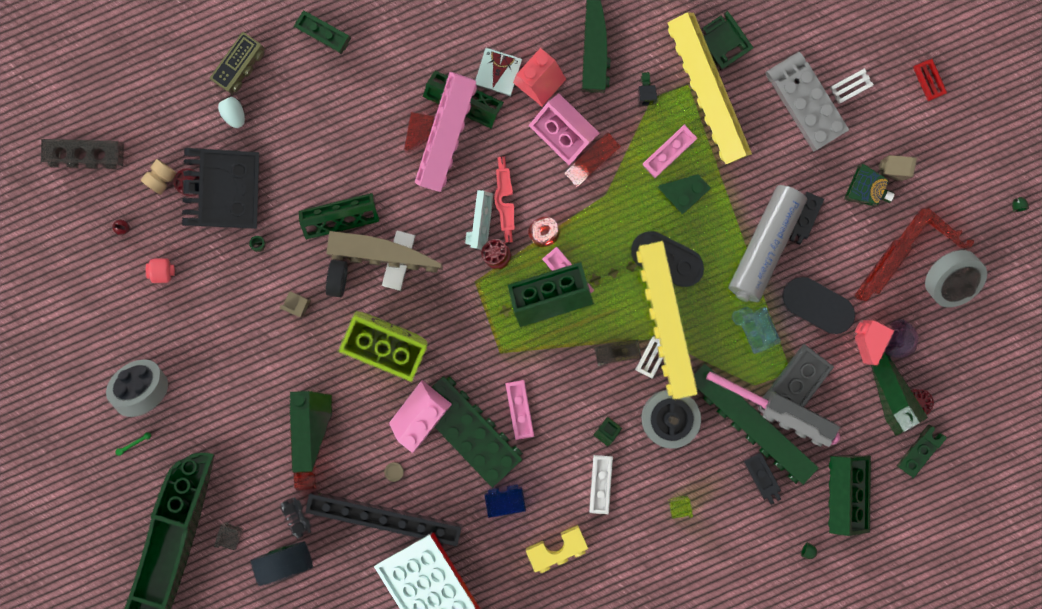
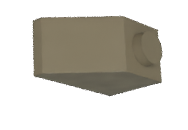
(897, 167)

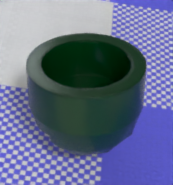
(1020, 204)
(257, 240)
(809, 551)

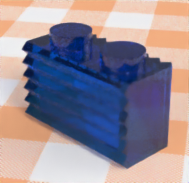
(505, 501)

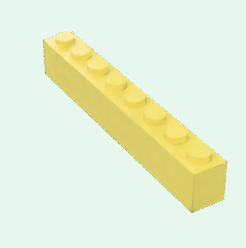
(709, 88)
(667, 320)

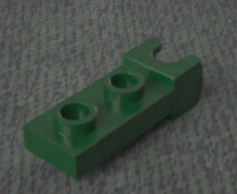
(921, 451)

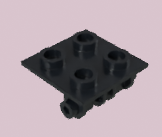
(294, 509)

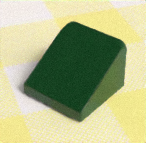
(607, 431)

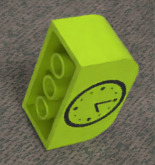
(383, 345)

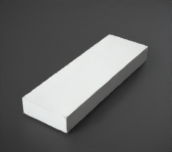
(394, 276)
(601, 484)

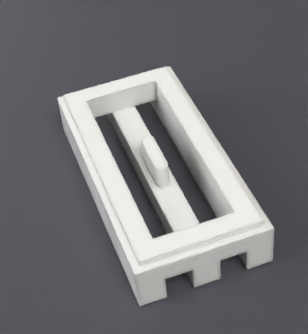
(865, 79)
(646, 352)

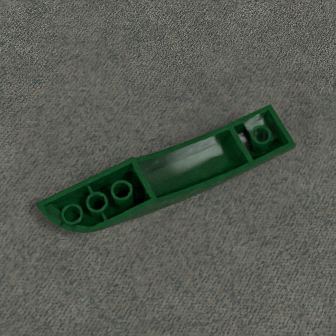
(171, 533)

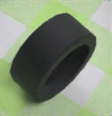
(336, 278)

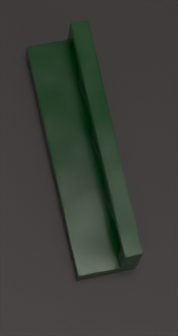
(479, 110)
(337, 212)

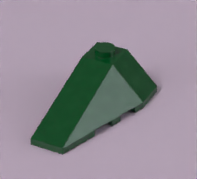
(897, 400)
(308, 426)

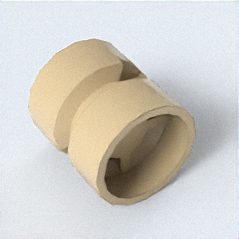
(158, 177)

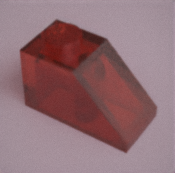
(418, 131)

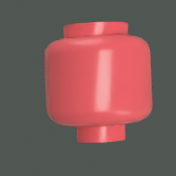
(160, 270)

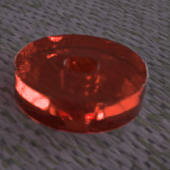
(544, 239)

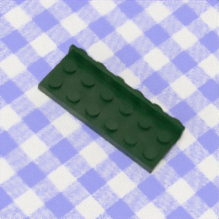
(474, 435)

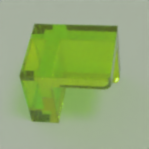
(680, 507)

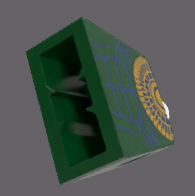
(868, 187)

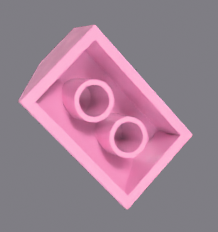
(563, 129)
(418, 416)

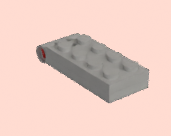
(806, 101)

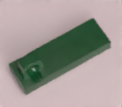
(322, 32)

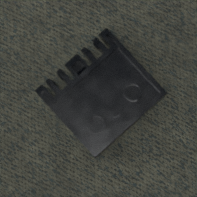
(224, 189)

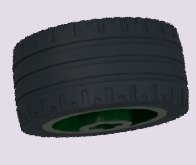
(281, 563)

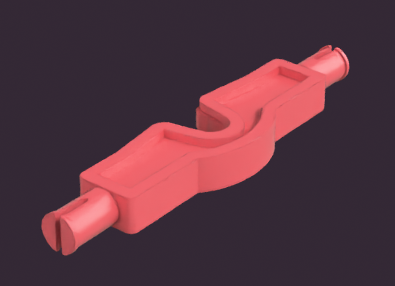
(504, 189)

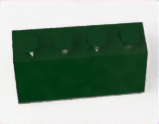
(550, 294)
(849, 494)

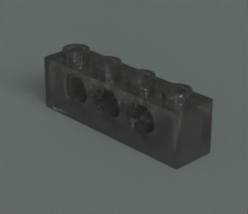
(52, 149)

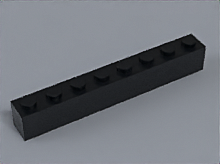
(382, 518)

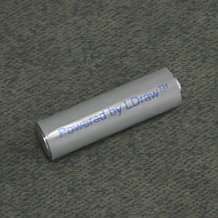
(767, 243)

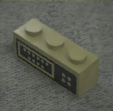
(237, 63)

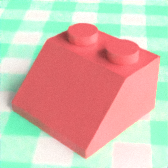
(540, 77)
(872, 340)

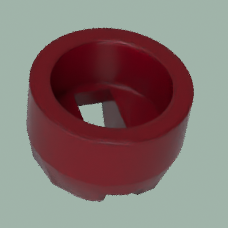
(119, 231)

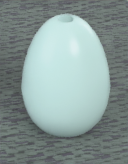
(232, 112)

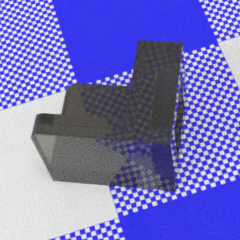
(228, 536)

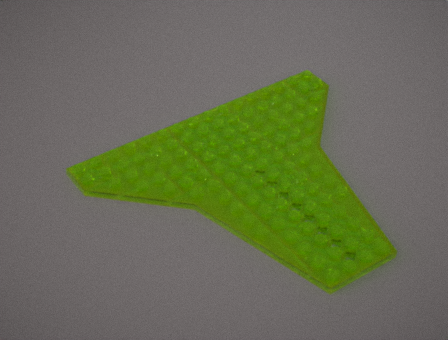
(603, 240)

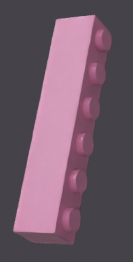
(445, 132)

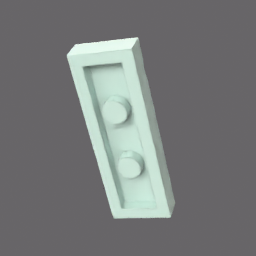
(482, 218)

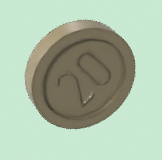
(393, 471)

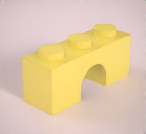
(543, 558)

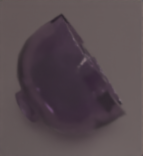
(903, 340)

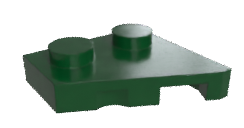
(684, 192)

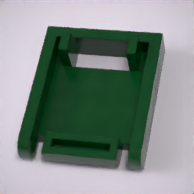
(724, 37)

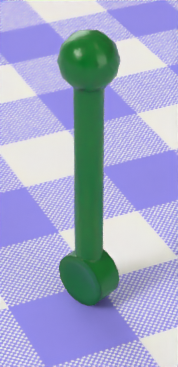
(120, 451)

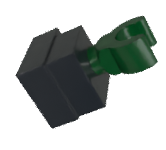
(646, 92)

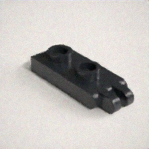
(807, 218)
(762, 477)

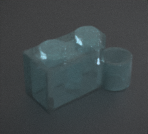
(757, 327)

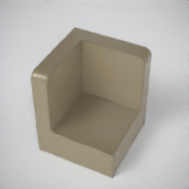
(295, 304)

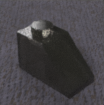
(617, 352)

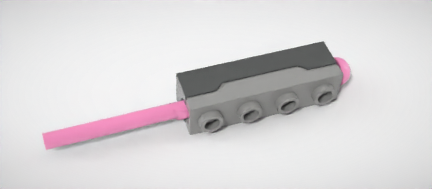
(788, 414)

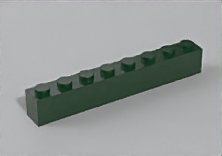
(755, 427)

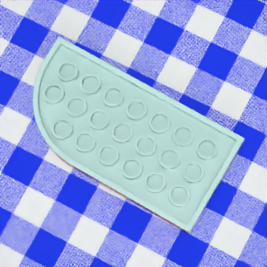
(425, 578)

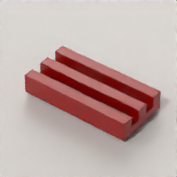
(923, 83)

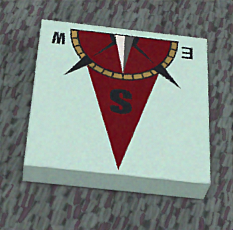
(498, 71)

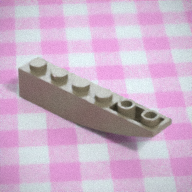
(377, 251)

